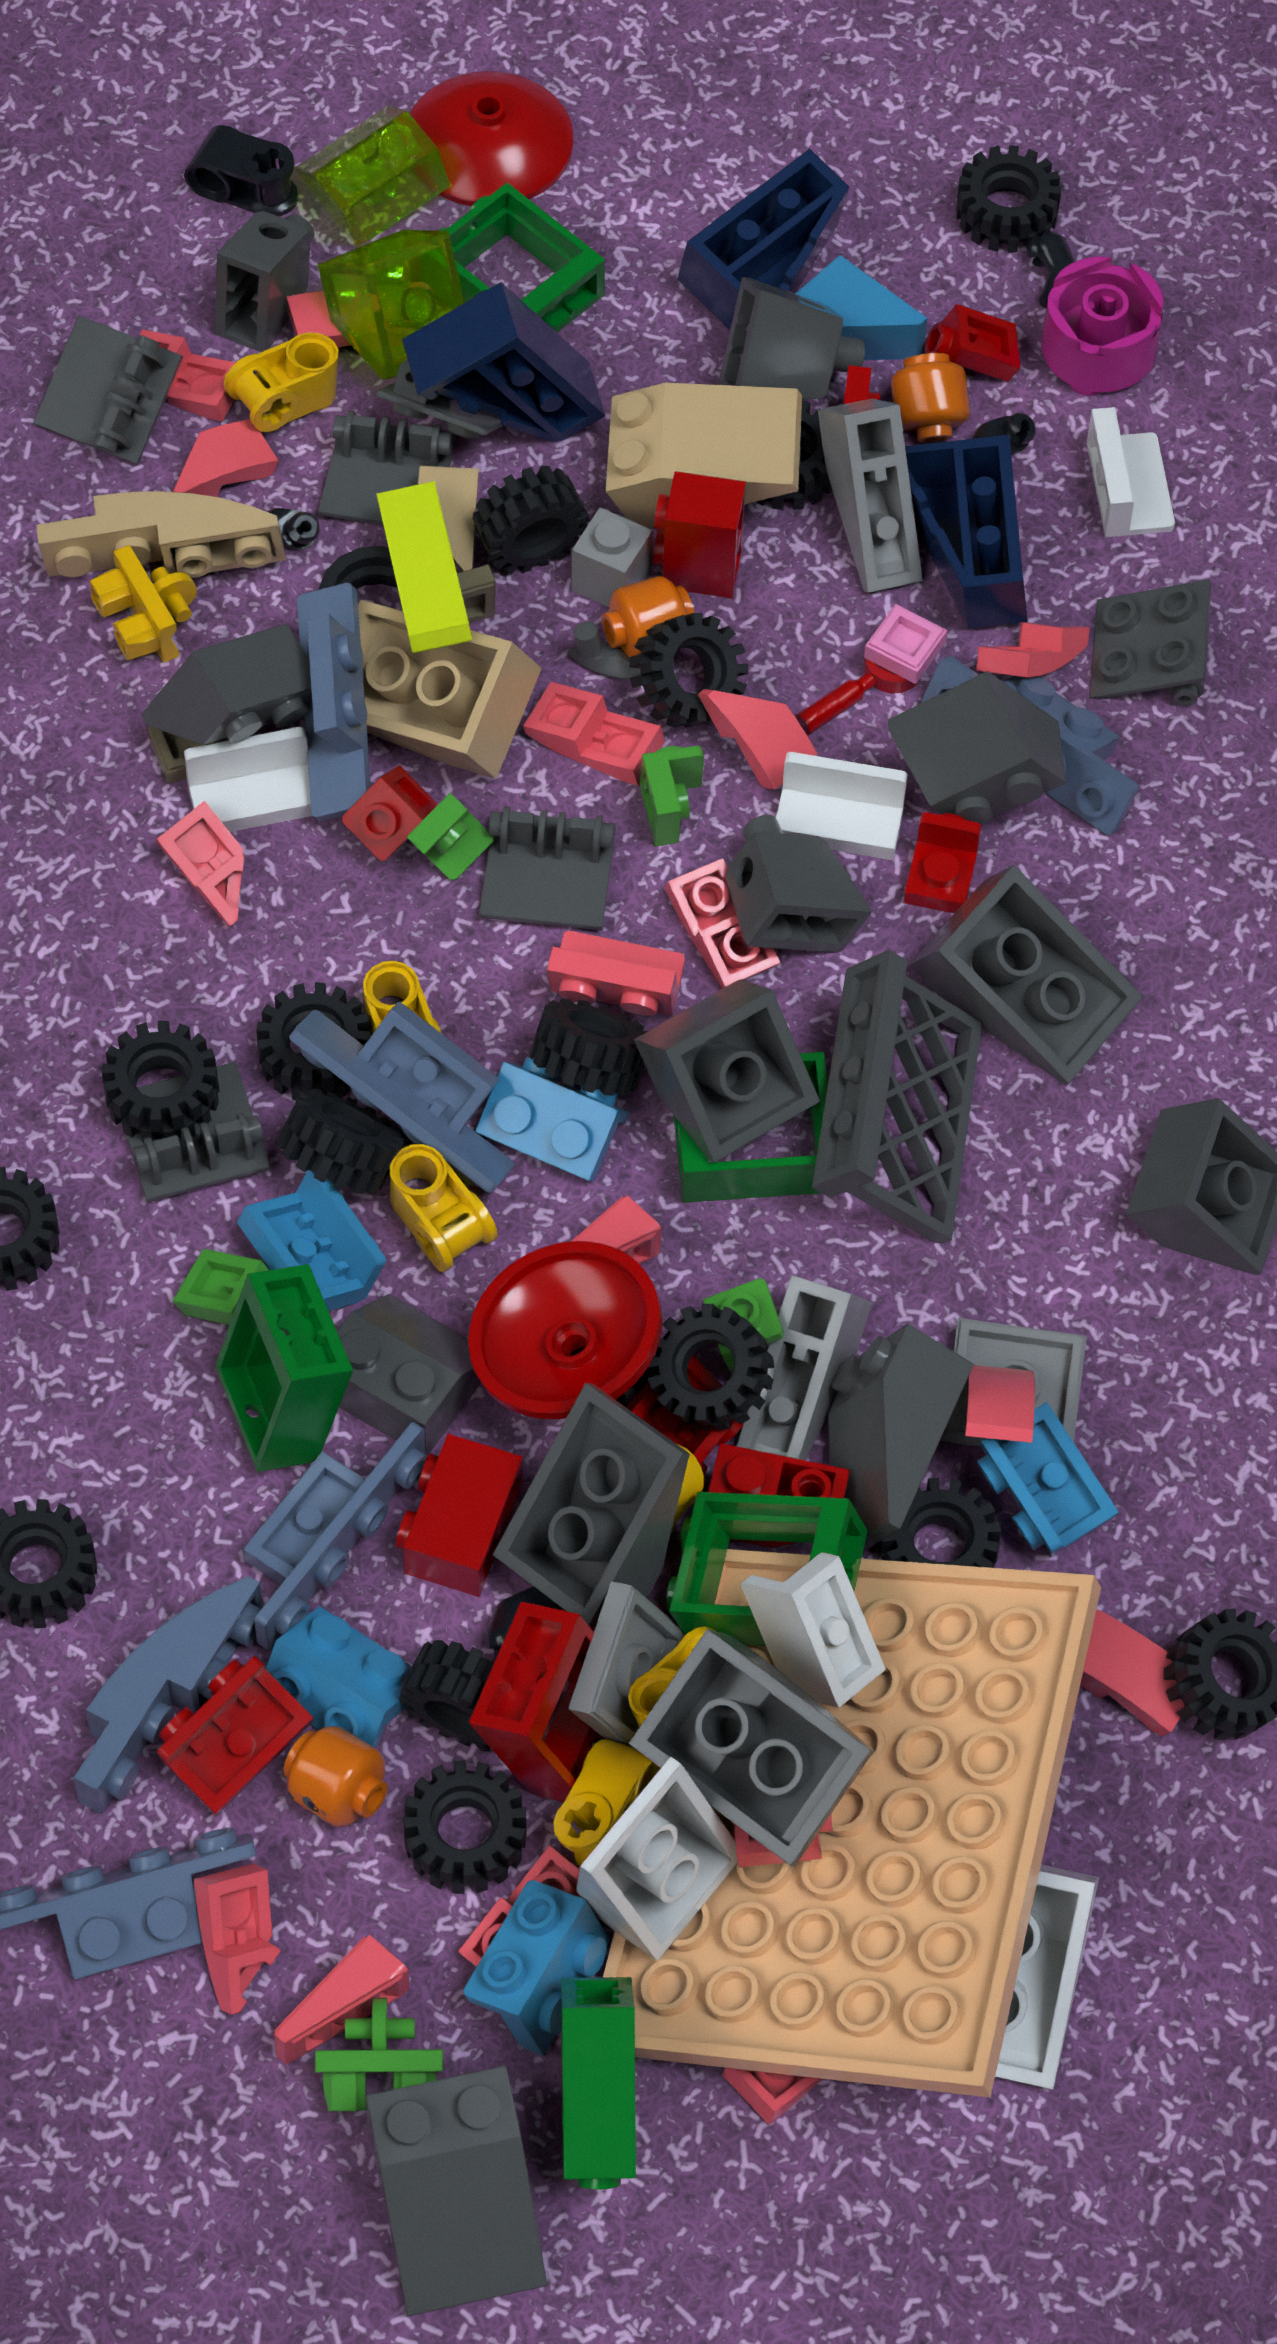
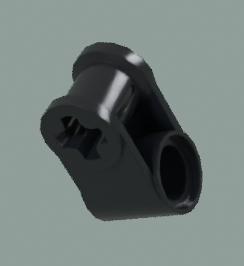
(236, 169)

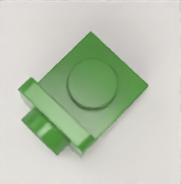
(663, 788)
(451, 837)
(215, 1285)
(754, 1304)

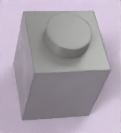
(610, 556)

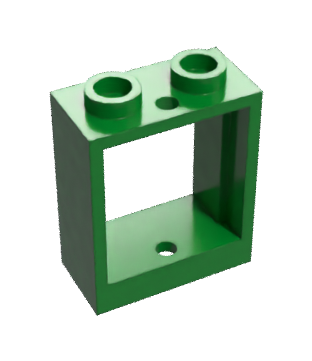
(577, 267)
(756, 1177)
(283, 1365)
(718, 1517)
(598, 2081)

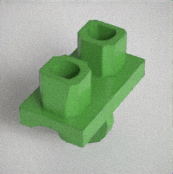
(346, 2069)

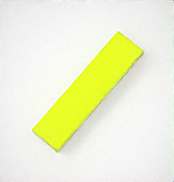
(424, 567)

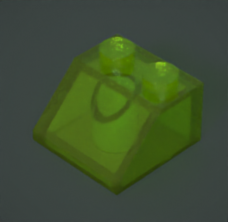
(375, 174)
(390, 292)

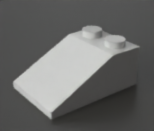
(658, 1862)
(1047, 1976)

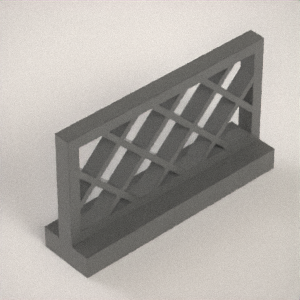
(864, 1081)

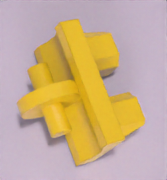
(152, 604)

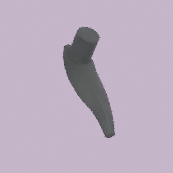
(599, 655)

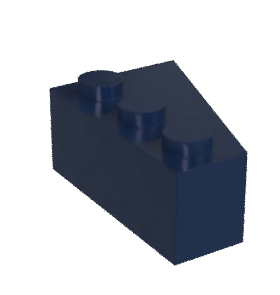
(765, 236)
(507, 362)
(971, 525)

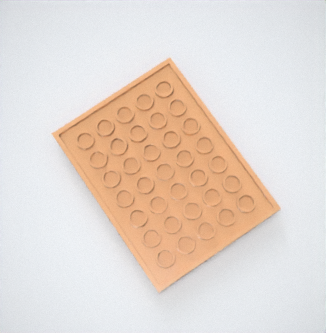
(913, 1924)

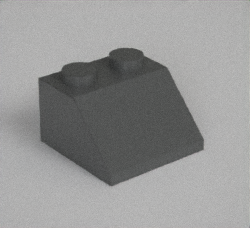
(235, 688)
(980, 749)
(728, 1068)
(1208, 1186)
(405, 1369)

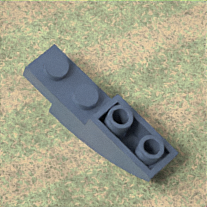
(162, 1672)

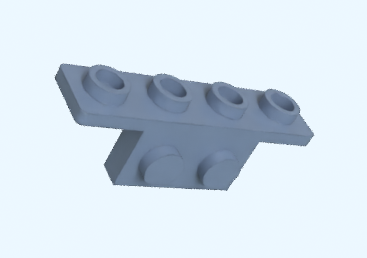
(337, 707)
(1092, 785)
(417, 1082)
(319, 1523)
(131, 1910)

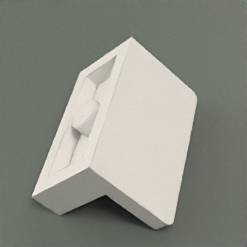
(1128, 478)
(252, 779)
(843, 803)
(816, 1630)

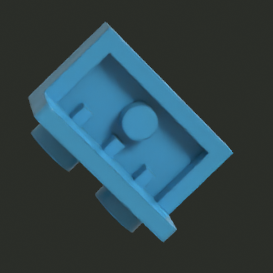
(551, 1119)
(320, 1231)
(1049, 1483)
(339, 1675)
(538, 1944)

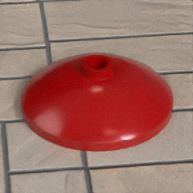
(495, 133)
(547, 1309)

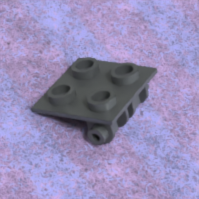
(108, 389)
(411, 404)
(378, 459)
(1152, 642)
(547, 869)
(218, 1152)

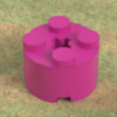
(1102, 325)

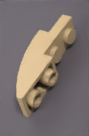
(182, 529)

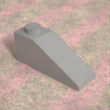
(872, 490)
(819, 1334)

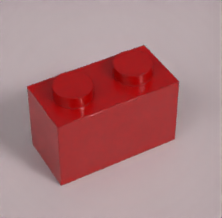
(700, 533)
(461, 1514)

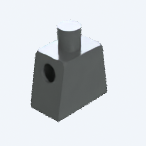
(255, 275)
(786, 342)
(792, 891)

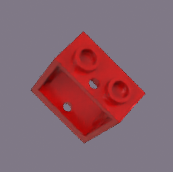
(521, 1694)

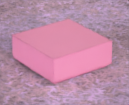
(905, 643)

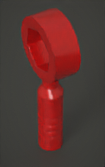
(849, 694)

